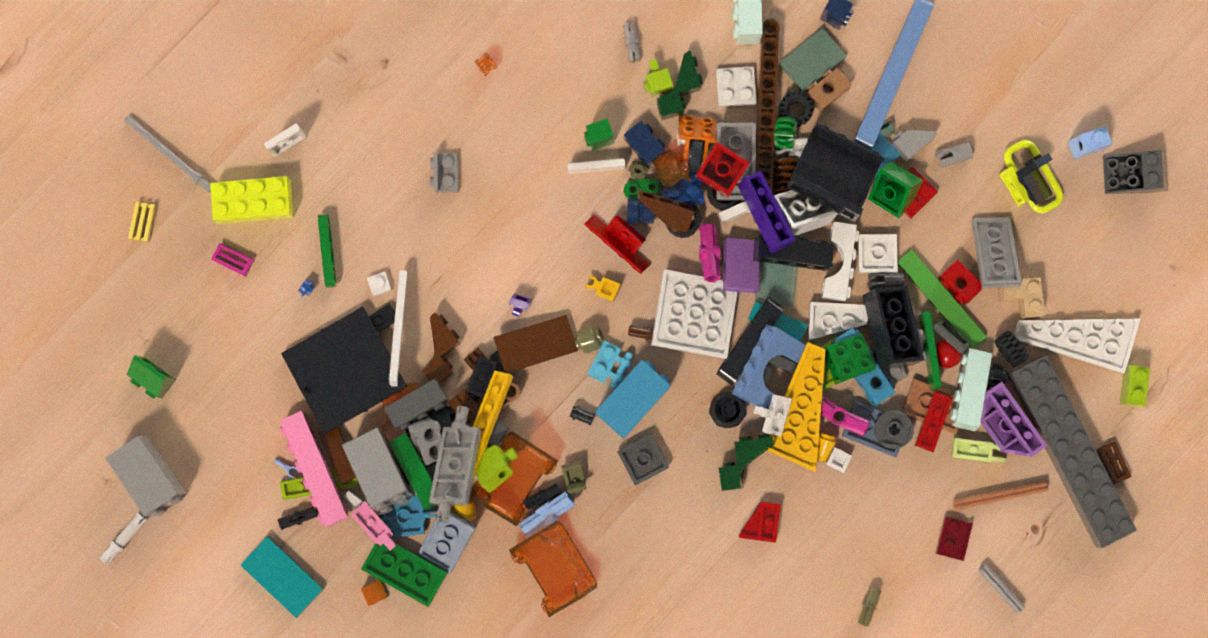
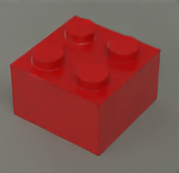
(722, 169)

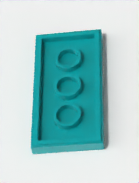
(282, 577)

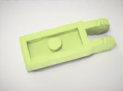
(975, 450)

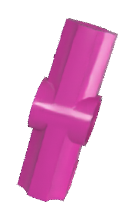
(709, 253)
(851, 421)

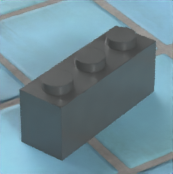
(416, 405)

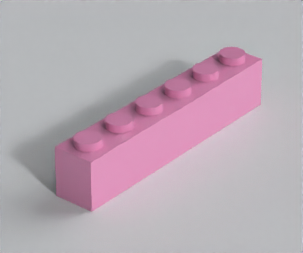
(314, 469)

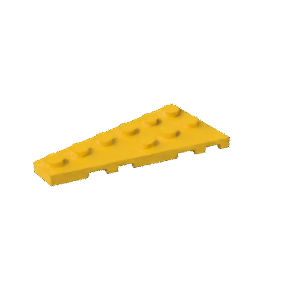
(802, 426)

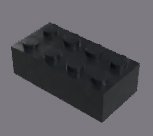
(893, 327)

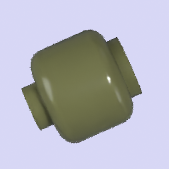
(589, 339)

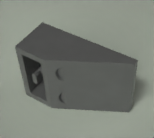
(1135, 173)

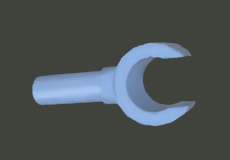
(285, 466)

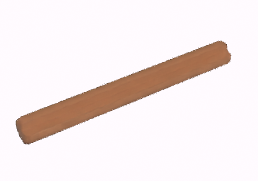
(1000, 495)

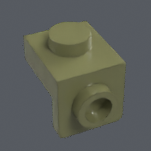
(573, 477)

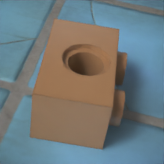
(836, 81)

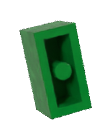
(599, 135)

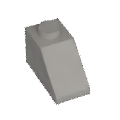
(911, 142)

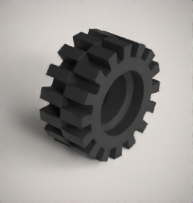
(803, 100)
(1011, 349)

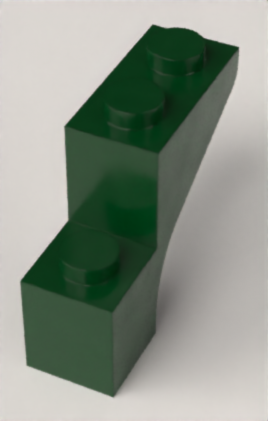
(687, 83)
(746, 451)

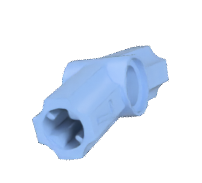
(547, 514)

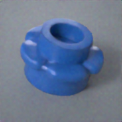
(306, 287)

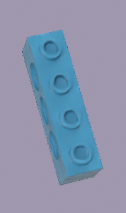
(873, 394)

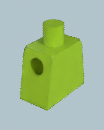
(495, 467)

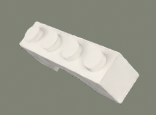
(843, 238)

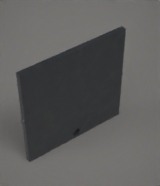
(342, 370)

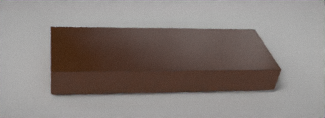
(333, 443)

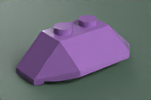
(1009, 424)

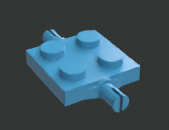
(407, 518)

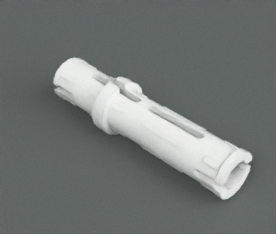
(123, 538)

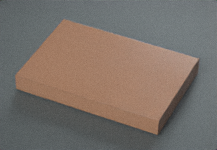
(918, 402)

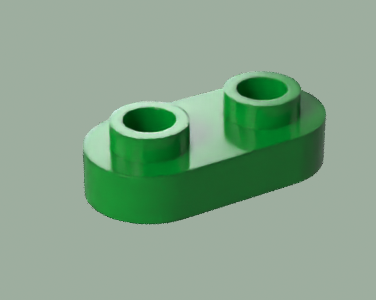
(641, 184)

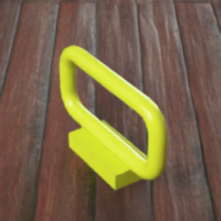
(1017, 190)

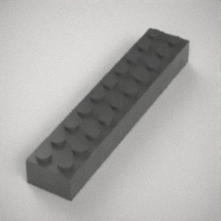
(1072, 452)

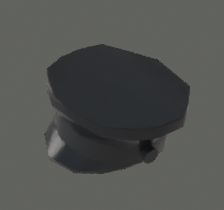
(727, 410)

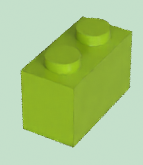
(1135, 386)

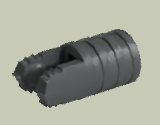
(886, 280)

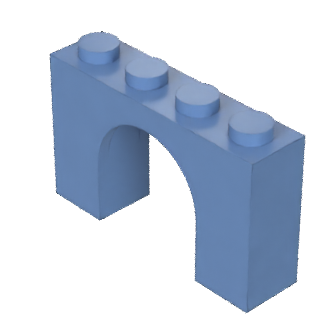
(770, 344)

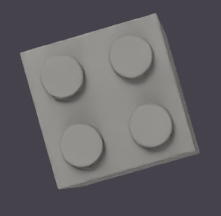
(378, 471)
(146, 476)

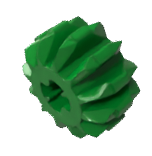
(785, 132)

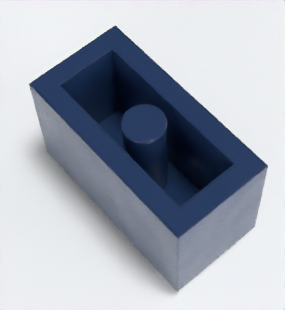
(837, 13)
(644, 143)

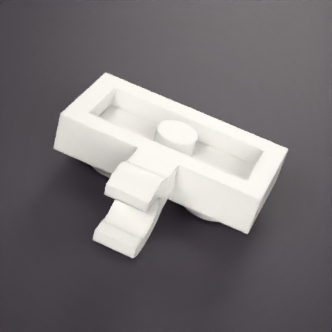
(775, 415)

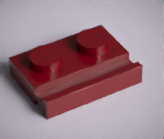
(954, 538)

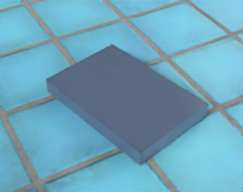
(869, 439)
(447, 541)

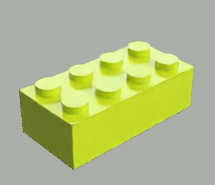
(251, 200)

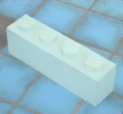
(971, 389)

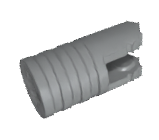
(957, 154)

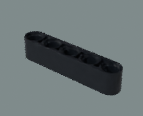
(740, 354)

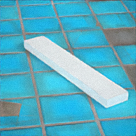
(398, 328)

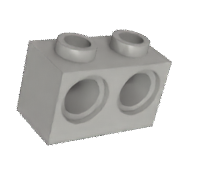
(423, 442)

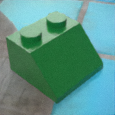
(894, 189)
(149, 376)

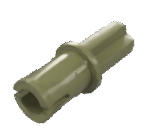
(869, 606)

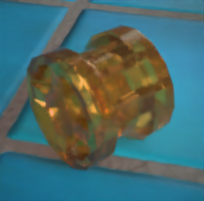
(485, 64)

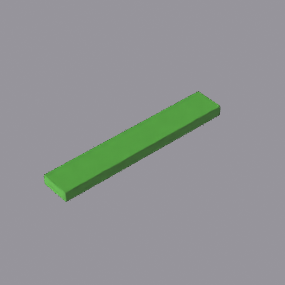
(941, 298)

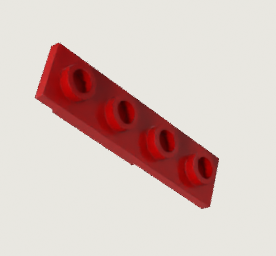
(621, 239)

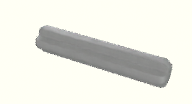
(1001, 588)

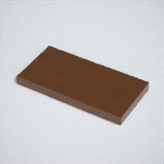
(535, 344)

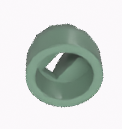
(887, 129)

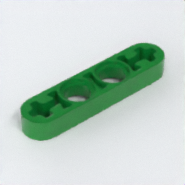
(327, 250)

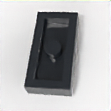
(480, 377)

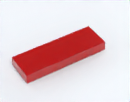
(933, 421)

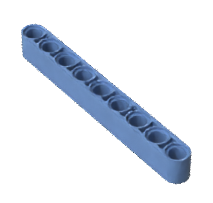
(893, 73)

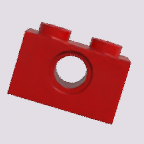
(971, 287)

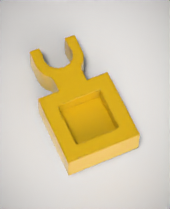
(605, 289)

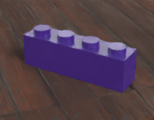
(766, 212)

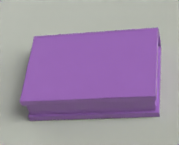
(739, 269)

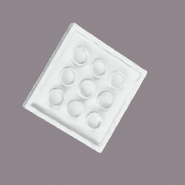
(693, 315)

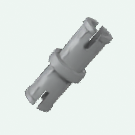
(632, 42)

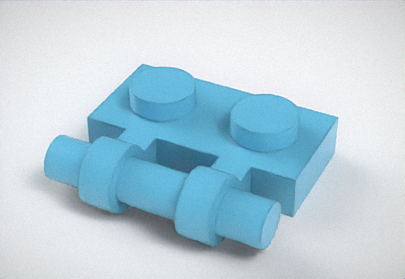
(604, 362)

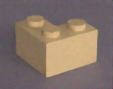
(1028, 296)

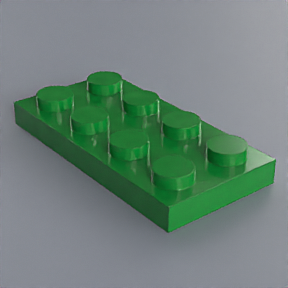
(405, 572)

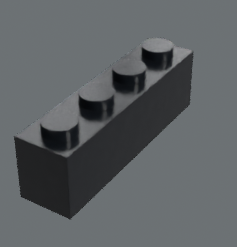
(799, 254)

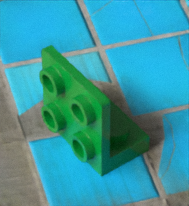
(849, 358)

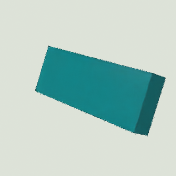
(785, 323)

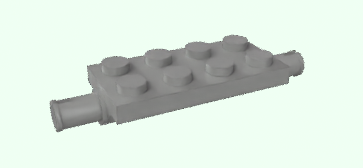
(455, 465)

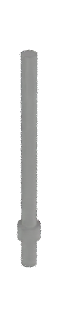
(196, 177)

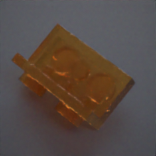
(671, 168)

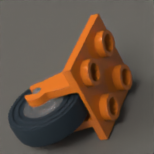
(696, 130)

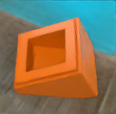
(374, 592)

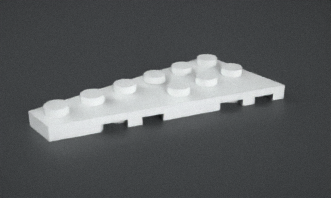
(1093, 341)

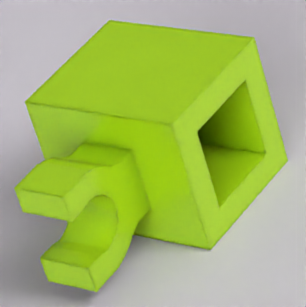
(657, 81)

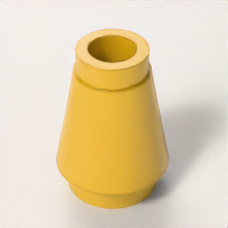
(826, 445)

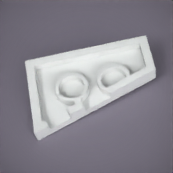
(834, 318)

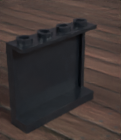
(835, 172)

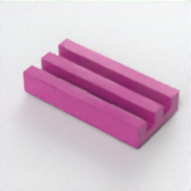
(246, 266)

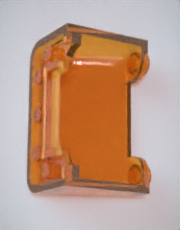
(527, 469)
(556, 567)

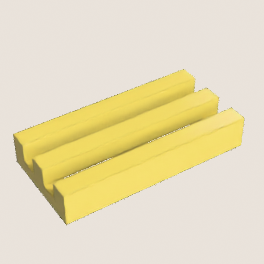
(138, 205)

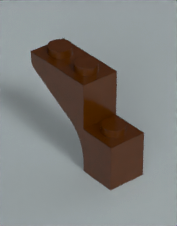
(444, 342)

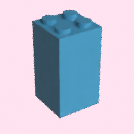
(633, 398)

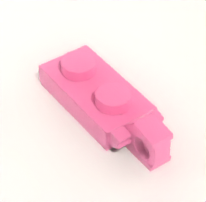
(373, 525)

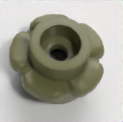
(638, 175)

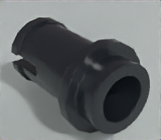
(579, 414)

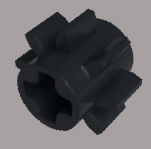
(997, 375)

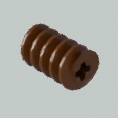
(783, 174)

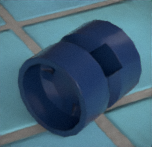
(638, 211)

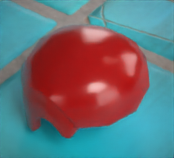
(947, 355)

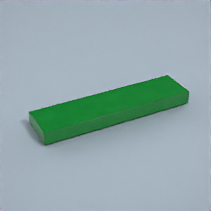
(930, 351)
(413, 468)

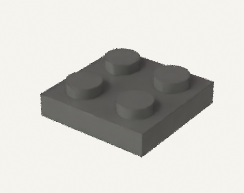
(643, 459)

